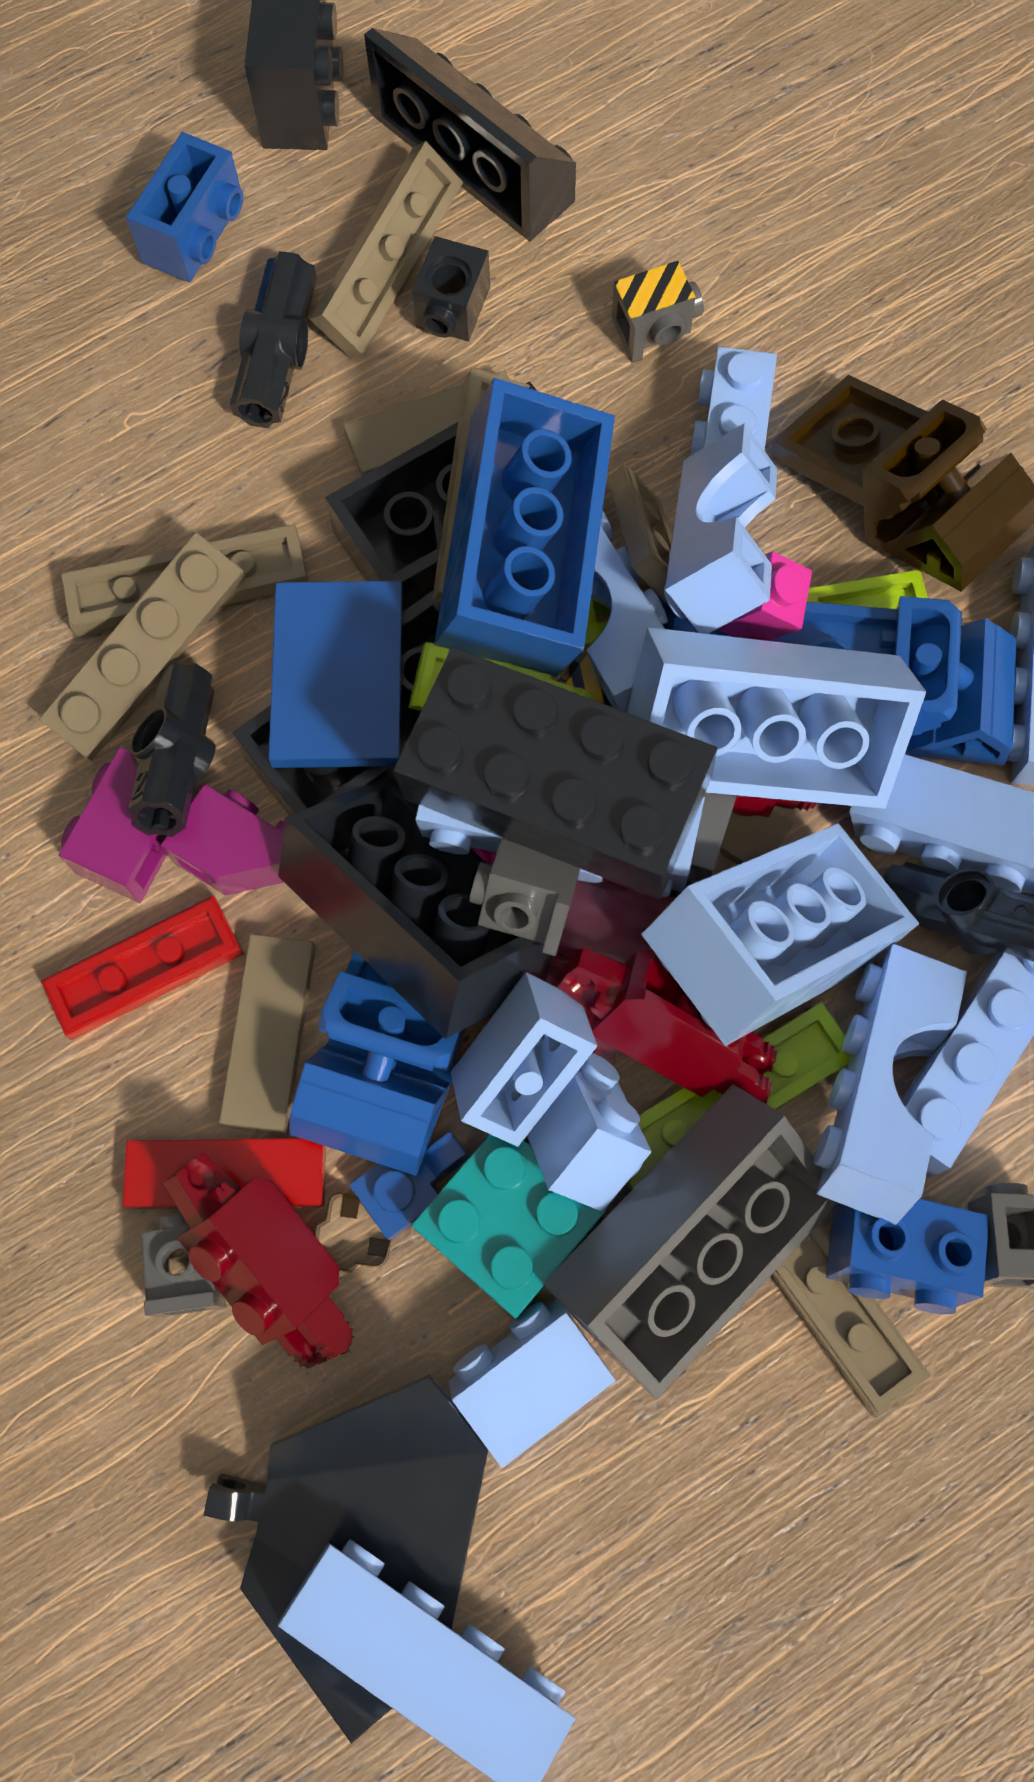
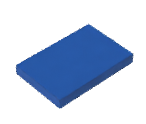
(337, 674)

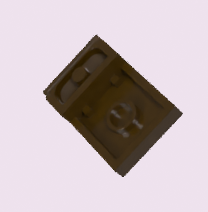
(907, 479)

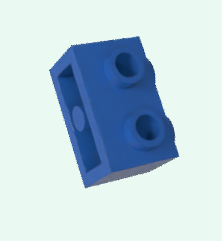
(186, 207)
(926, 1256)

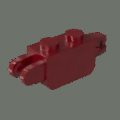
(656, 1023)
(261, 1260)

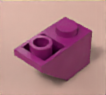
(103, 841)
(227, 843)

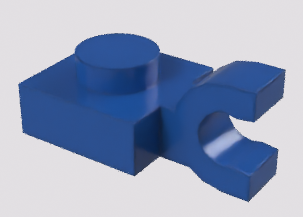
(398, 1197)

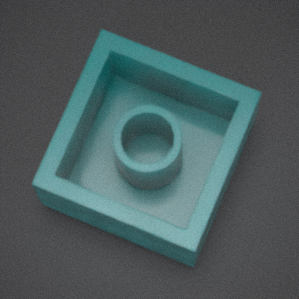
(505, 1224)

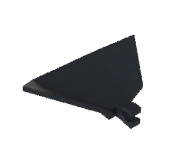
(389, 1477)

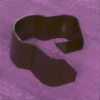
(350, 1210)

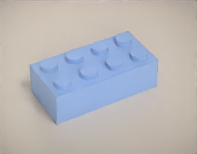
(783, 713)
(777, 931)

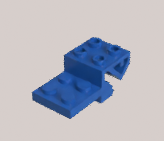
(962, 669)
(377, 1077)

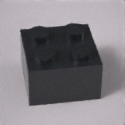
(294, 72)

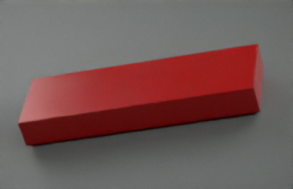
(141, 967)
(290, 1163)

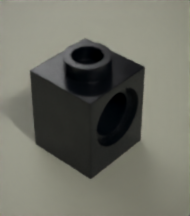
(451, 289)

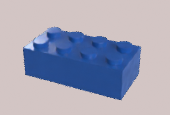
(526, 529)

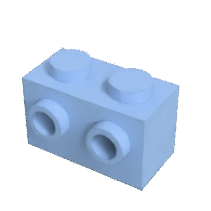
(735, 395)
(522, 1060)
(589, 1137)
(528, 1380)

